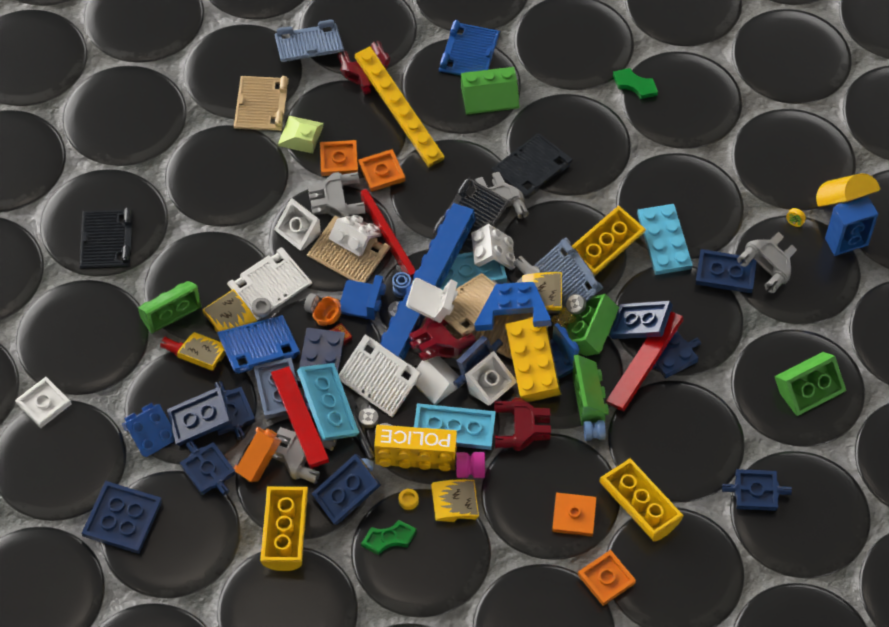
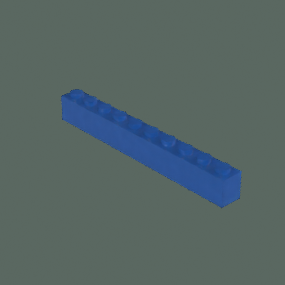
(433, 270)

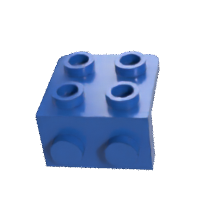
(362, 298)
(563, 351)
(149, 429)

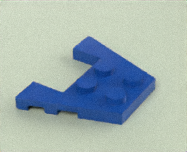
(513, 299)

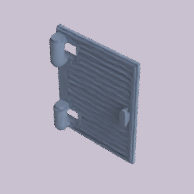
(308, 41)
(574, 271)

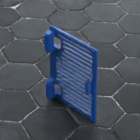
(468, 50)
(258, 343)

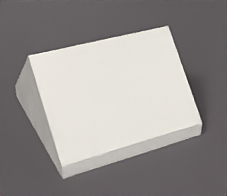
(298, 225)
(436, 379)
(489, 379)

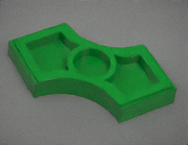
(641, 86)
(397, 535)

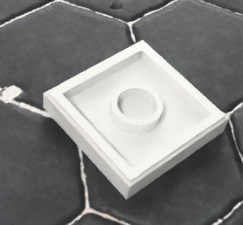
(43, 402)

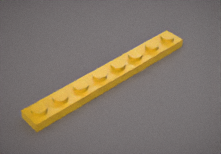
(399, 107)

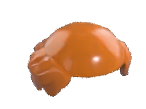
(327, 311)

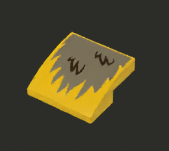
(549, 287)
(228, 312)
(202, 351)
(454, 500)

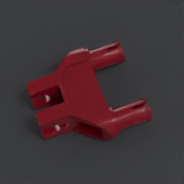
(354, 72)
(436, 340)
(524, 424)

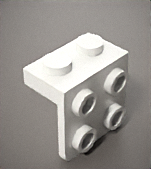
(353, 233)
(492, 245)
(432, 300)

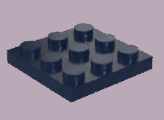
(122, 517)

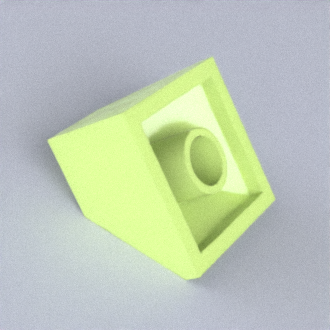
(300, 134)

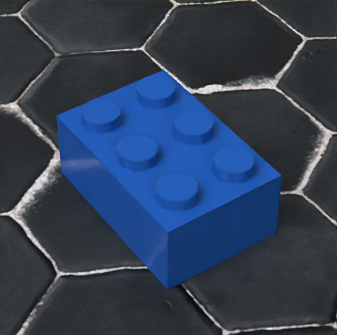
(851, 225)

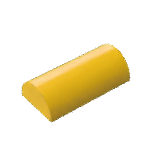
(846, 189)
(608, 239)
(642, 499)
(284, 528)

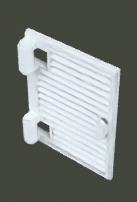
(271, 281)
(378, 376)

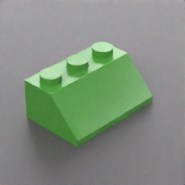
(490, 90)
(170, 306)
(593, 324)
(811, 383)
(588, 390)

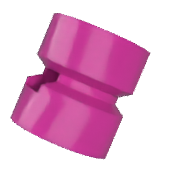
(470, 465)

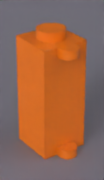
(258, 455)

